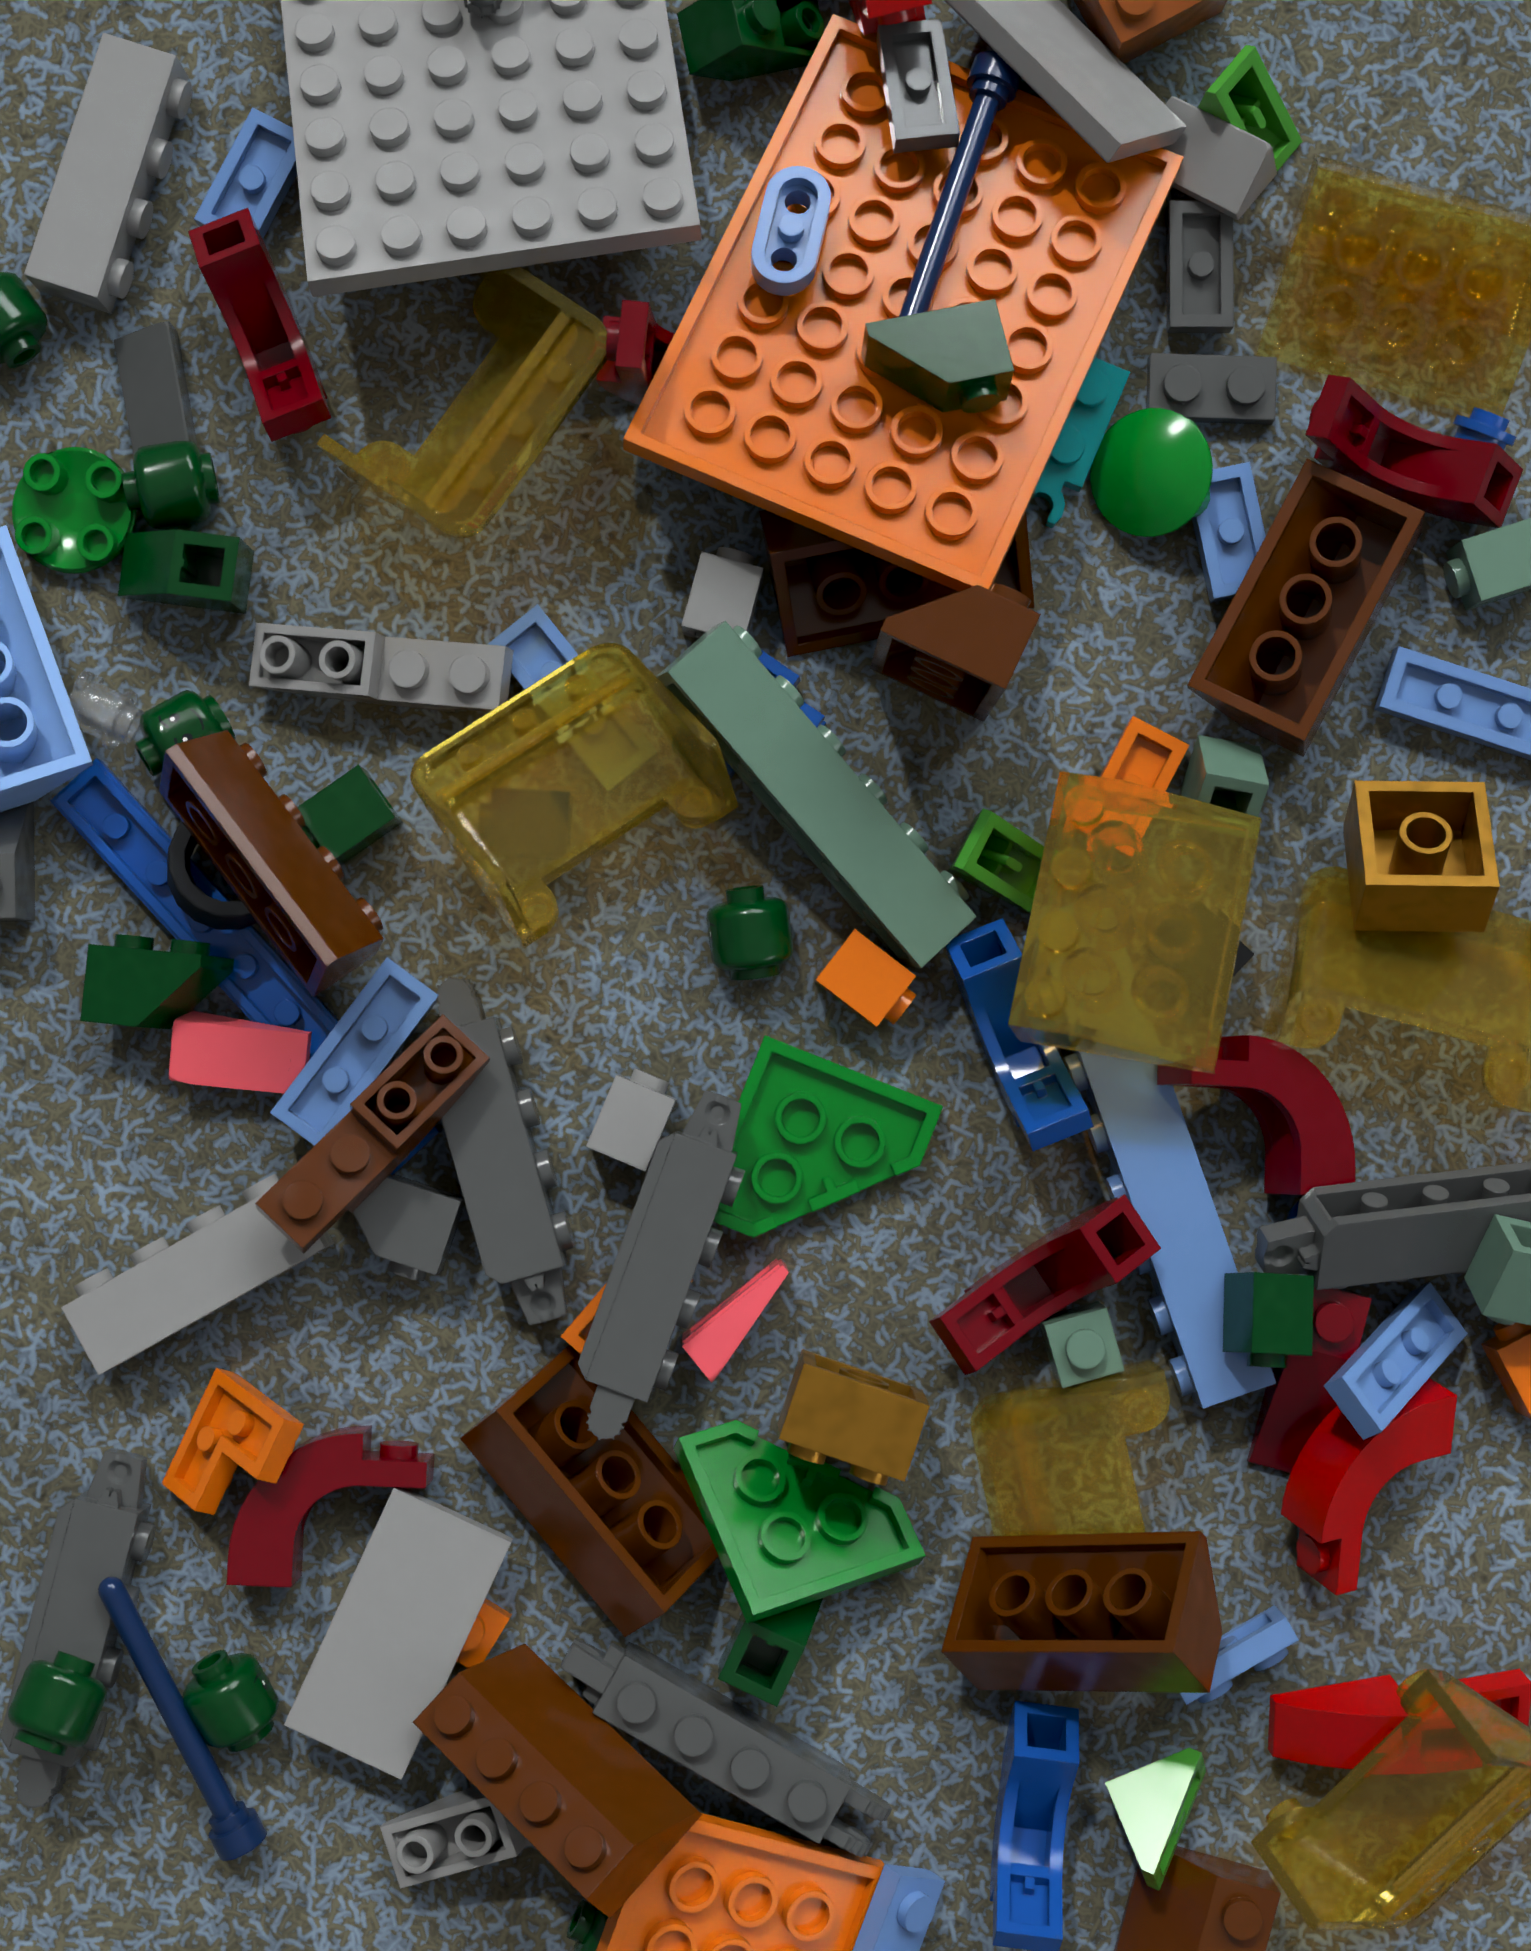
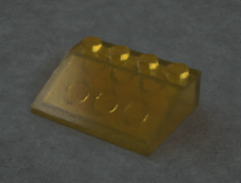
(1403, 289)
(1134, 924)

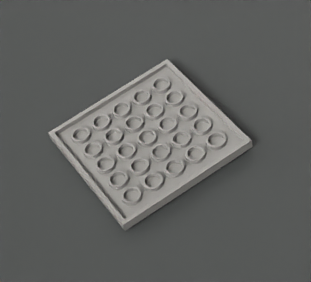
(482, 140)

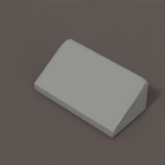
(1220, 161)

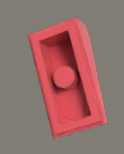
(236, 1053)
(722, 1330)

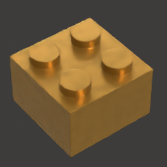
(1420, 856)
(852, 1418)

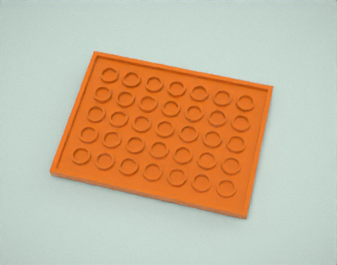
(774, 387)

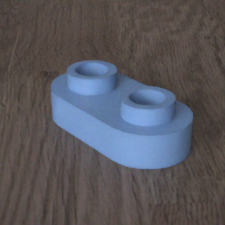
(790, 235)

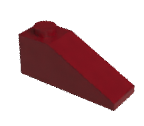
(1299, 1398)

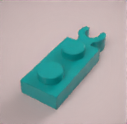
(1081, 435)

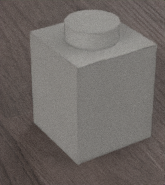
(722, 590)
(633, 1119)

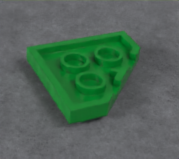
(817, 1136)
(784, 1527)

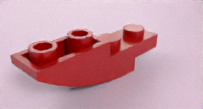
(1348, 1719)

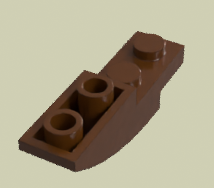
(374, 1135)

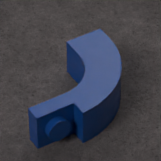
(1028, 1074)
(1031, 1826)

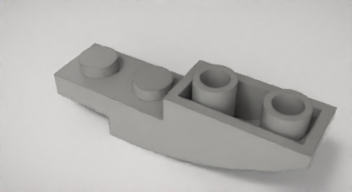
(380, 668)
(449, 1838)

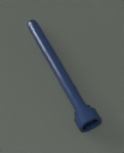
(991, 86)
(234, 1826)

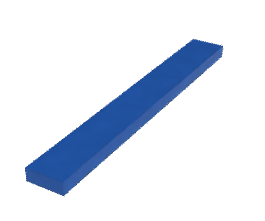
(138, 852)

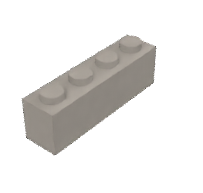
(109, 174)
(181, 1281)

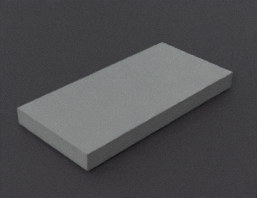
(1074, 74)
(398, 1630)

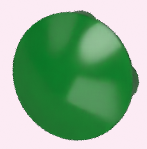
(1152, 472)
(71, 510)

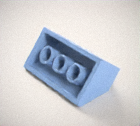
(37, 722)

